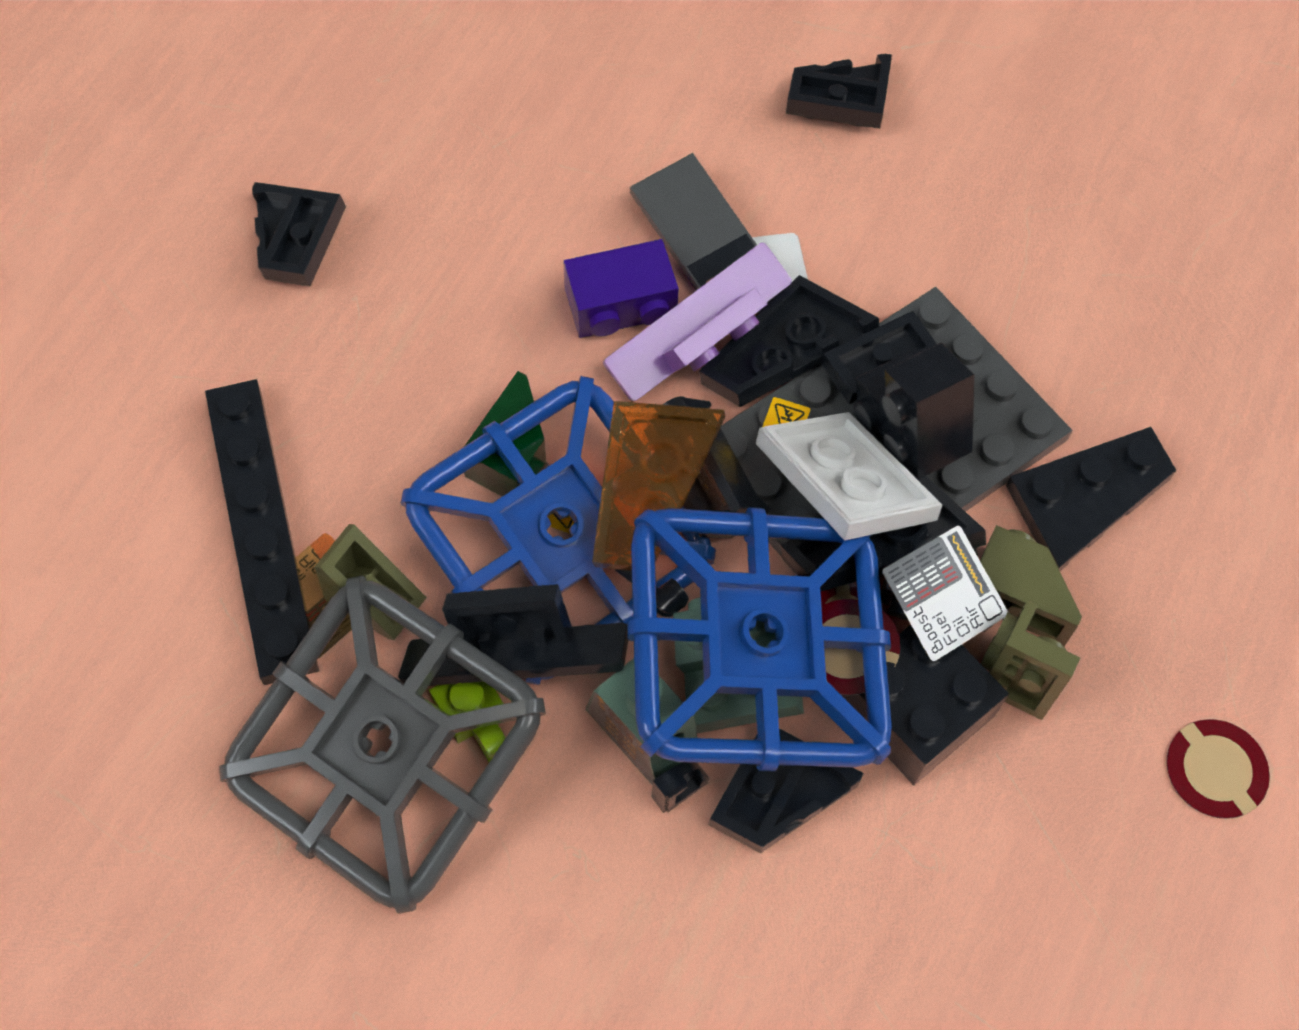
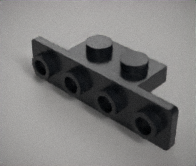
(526, 634)

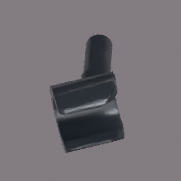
(669, 596)

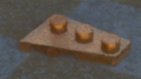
(650, 466)

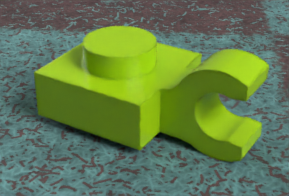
(469, 697)

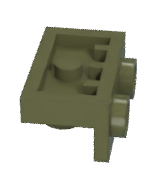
(1027, 665)

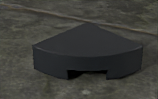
(678, 785)

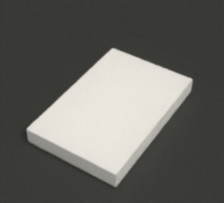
(848, 475)

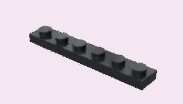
(259, 524)

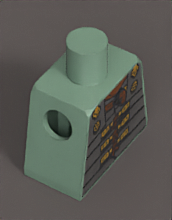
(614, 710)

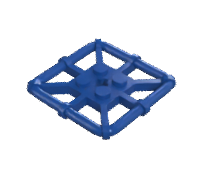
(523, 513)
(736, 662)

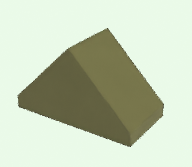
(357, 556)

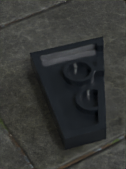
(786, 342)
(1086, 493)
(807, 556)

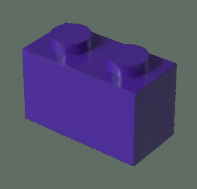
(620, 288)

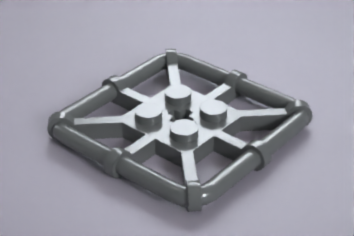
(391, 778)

